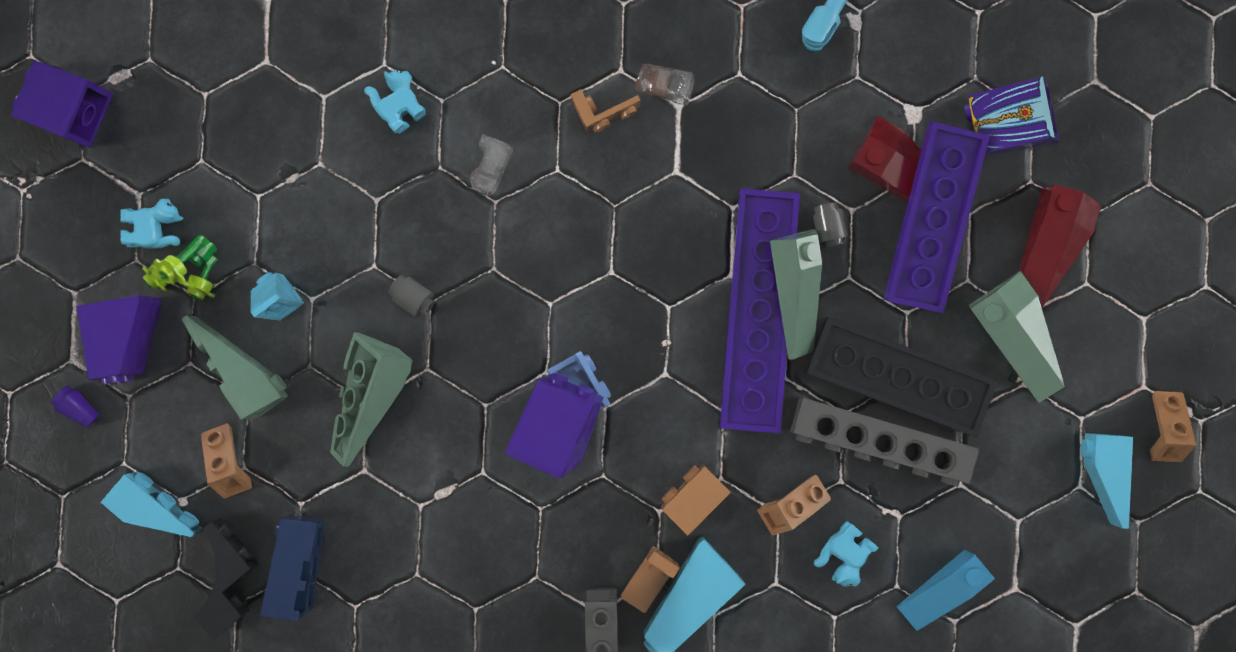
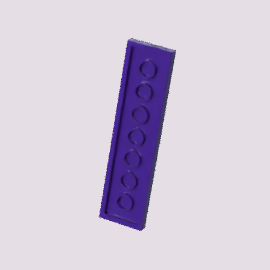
(755, 326)

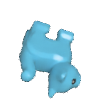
(398, 103)
(147, 226)
(853, 555)

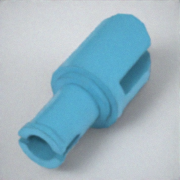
(822, 24)

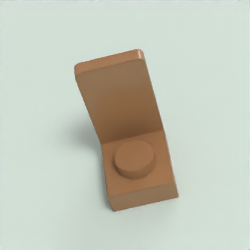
(585, 108)
(1175, 428)
(221, 462)
(794, 507)
(649, 579)

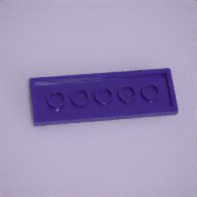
(936, 217)

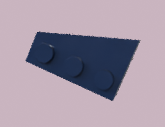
(293, 568)

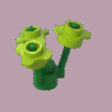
(173, 270)

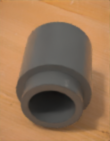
(830, 224)
(411, 296)

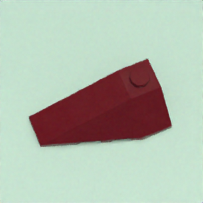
(887, 158)
(1057, 236)

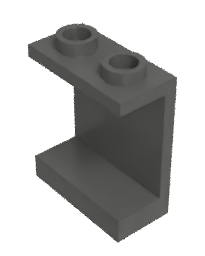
(601, 620)

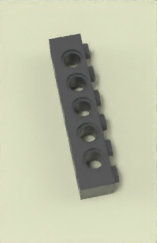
(959, 457)

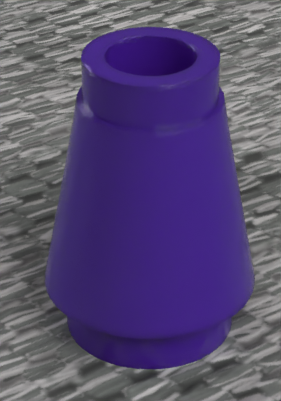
(74, 406)

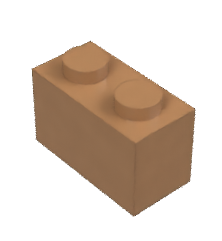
(694, 498)

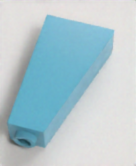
(692, 598)

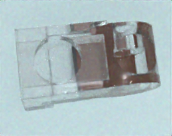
(665, 83)
(492, 166)

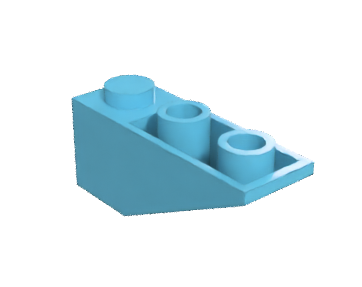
(141, 504)

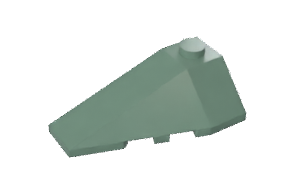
(798, 281)
(1019, 329)
(247, 383)
(372, 385)

